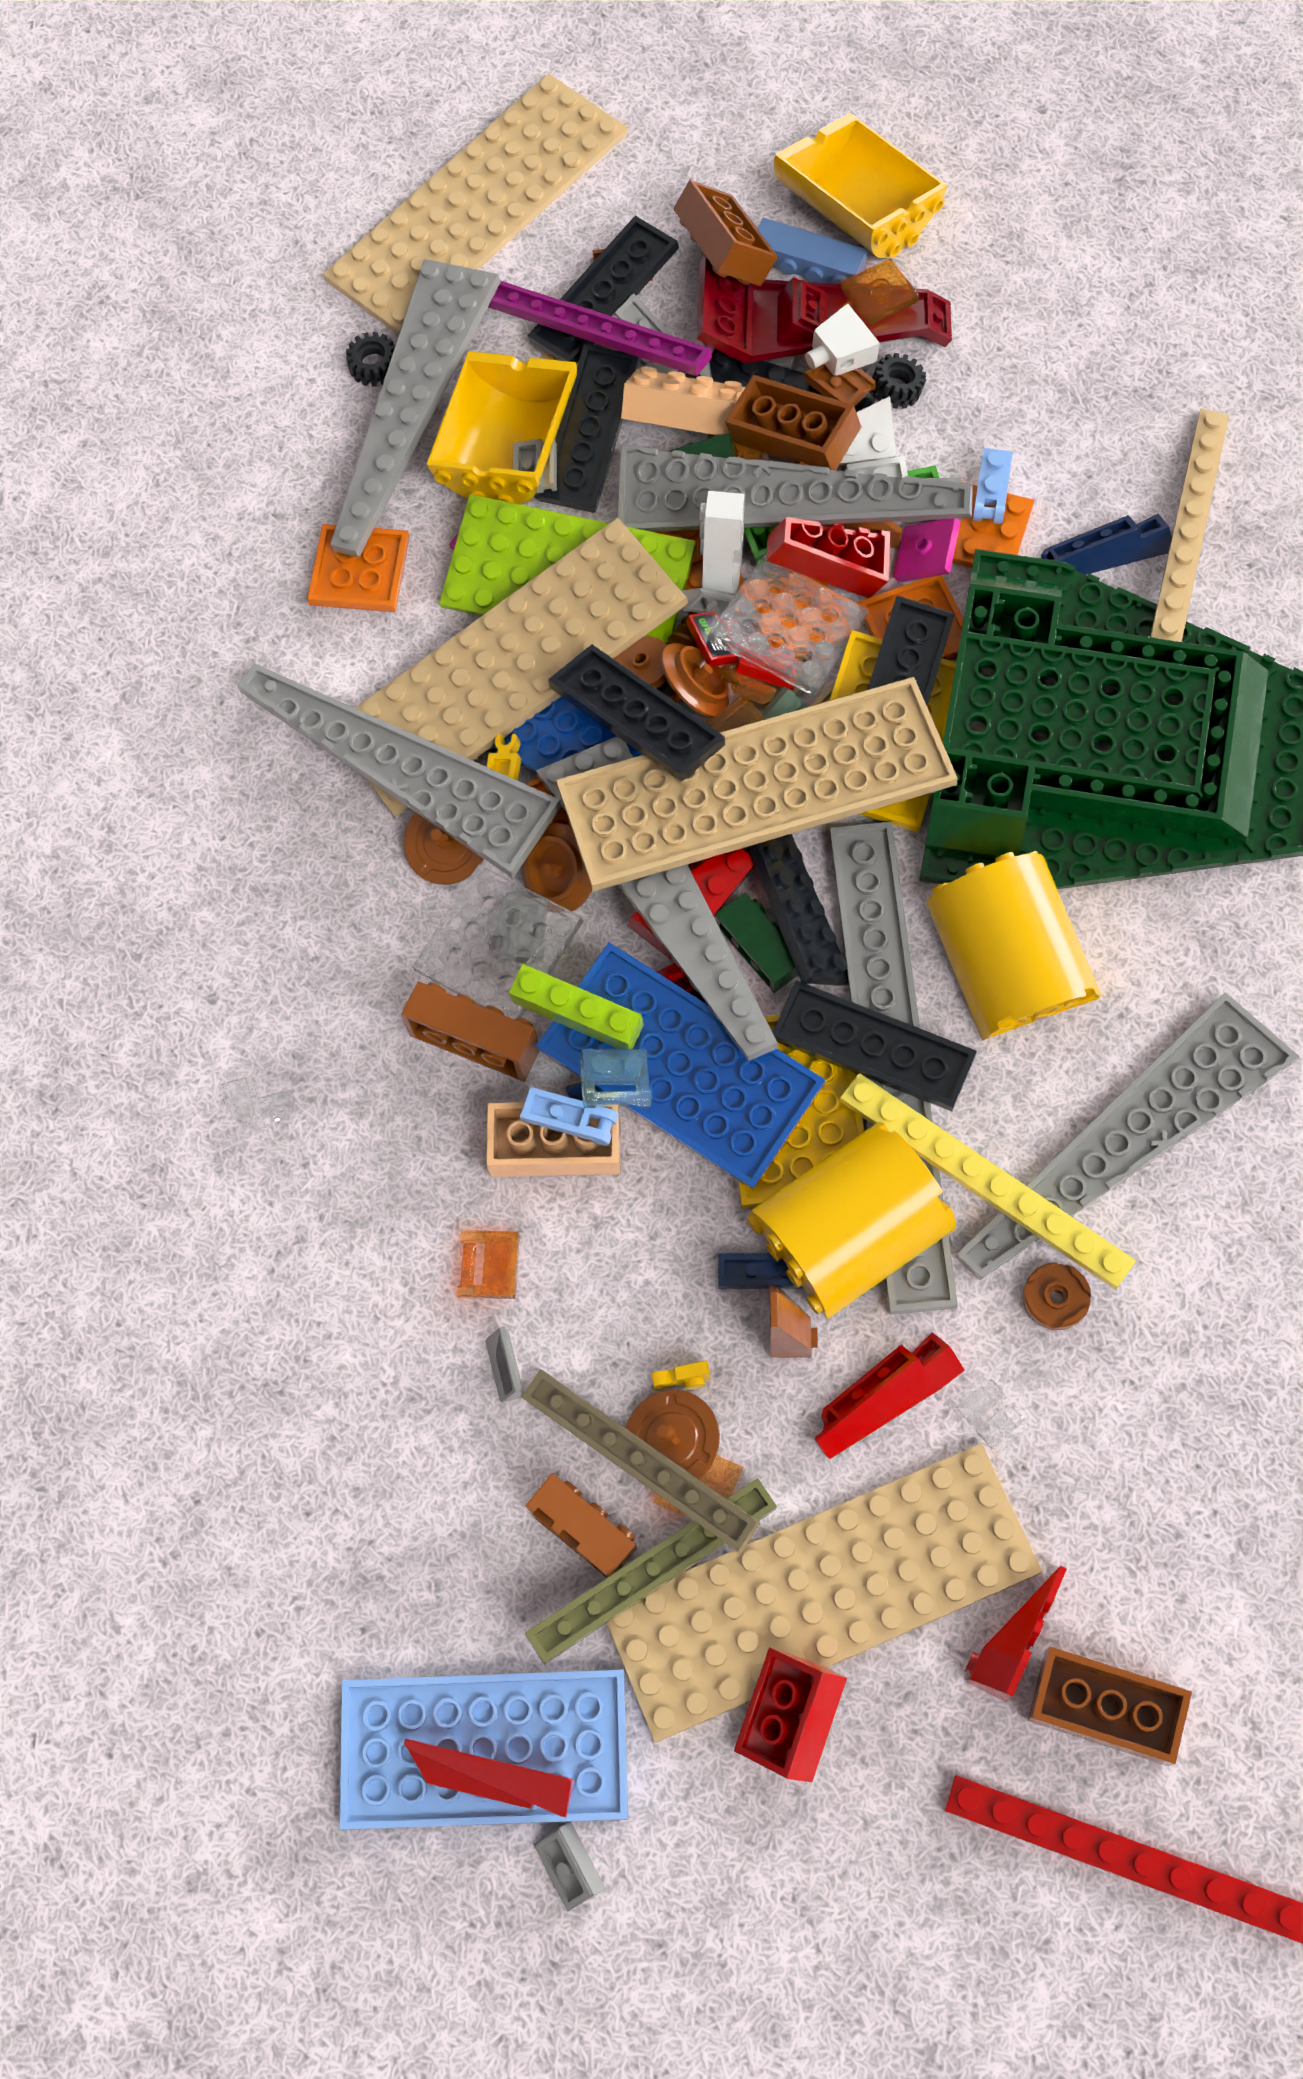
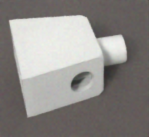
(843, 343)

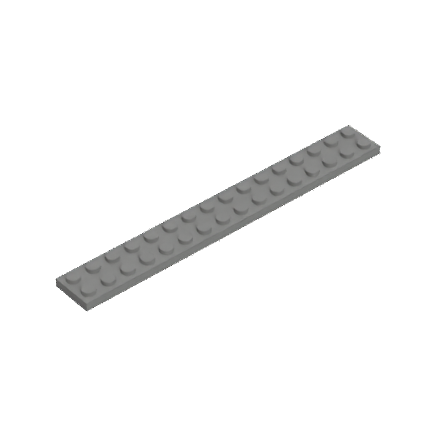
(883, 981)

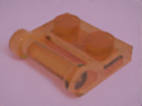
(499, 1264)

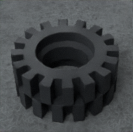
(365, 347)
(903, 370)

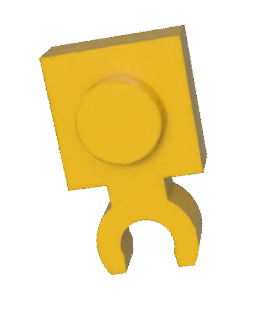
(506, 759)
(690, 1375)

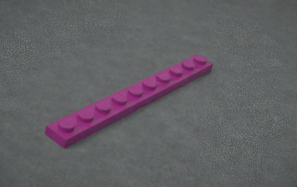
(601, 328)

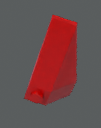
(1006, 1655)

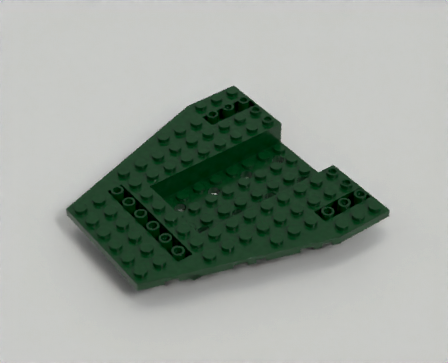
(1120, 811)

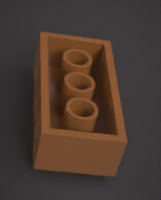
(725, 233)
(793, 423)
(471, 1030)
(1110, 1706)

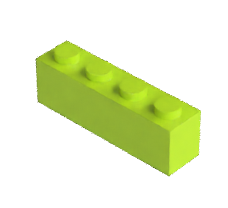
(576, 1008)

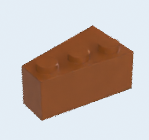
(582, 1525)

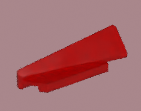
(887, 1392)
(492, 1778)

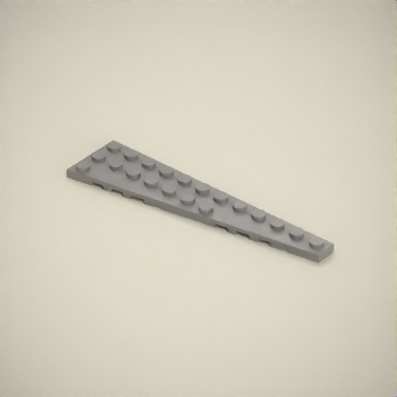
(430, 345)
(667, 489)
(461, 797)
(682, 923)
(1186, 1087)

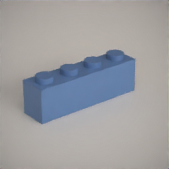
(812, 254)

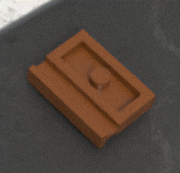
(847, 387)

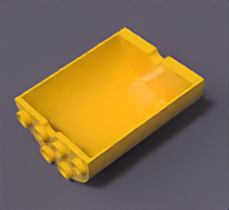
(862, 185)
(491, 409)
(1011, 943)
(854, 1219)

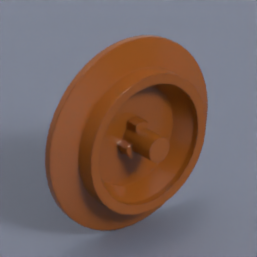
(694, 679)
(436, 854)
(557, 869)
(679, 1428)

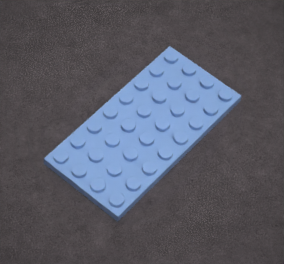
(532, 1720)

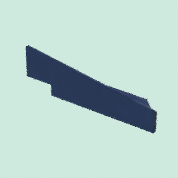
(1113, 545)

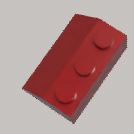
(790, 1715)

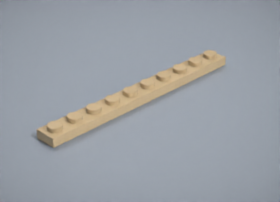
(1189, 526)

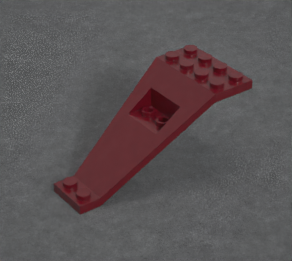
(782, 315)

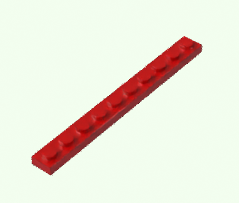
(1126, 1858)

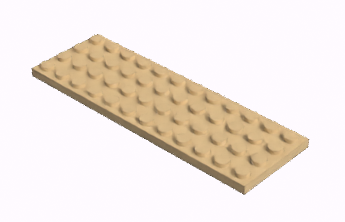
(478, 197)
(501, 663)
(758, 786)
(823, 1589)

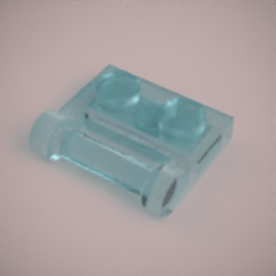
(614, 1068)

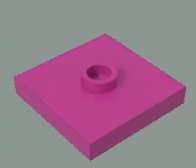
(926, 549)

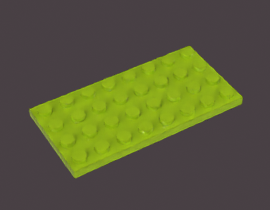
(512, 543)

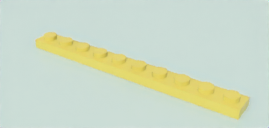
(990, 1182)

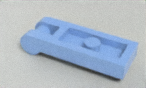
(993, 485)
(568, 1116)

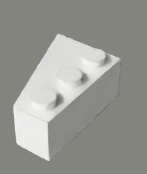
(875, 437)
(722, 540)

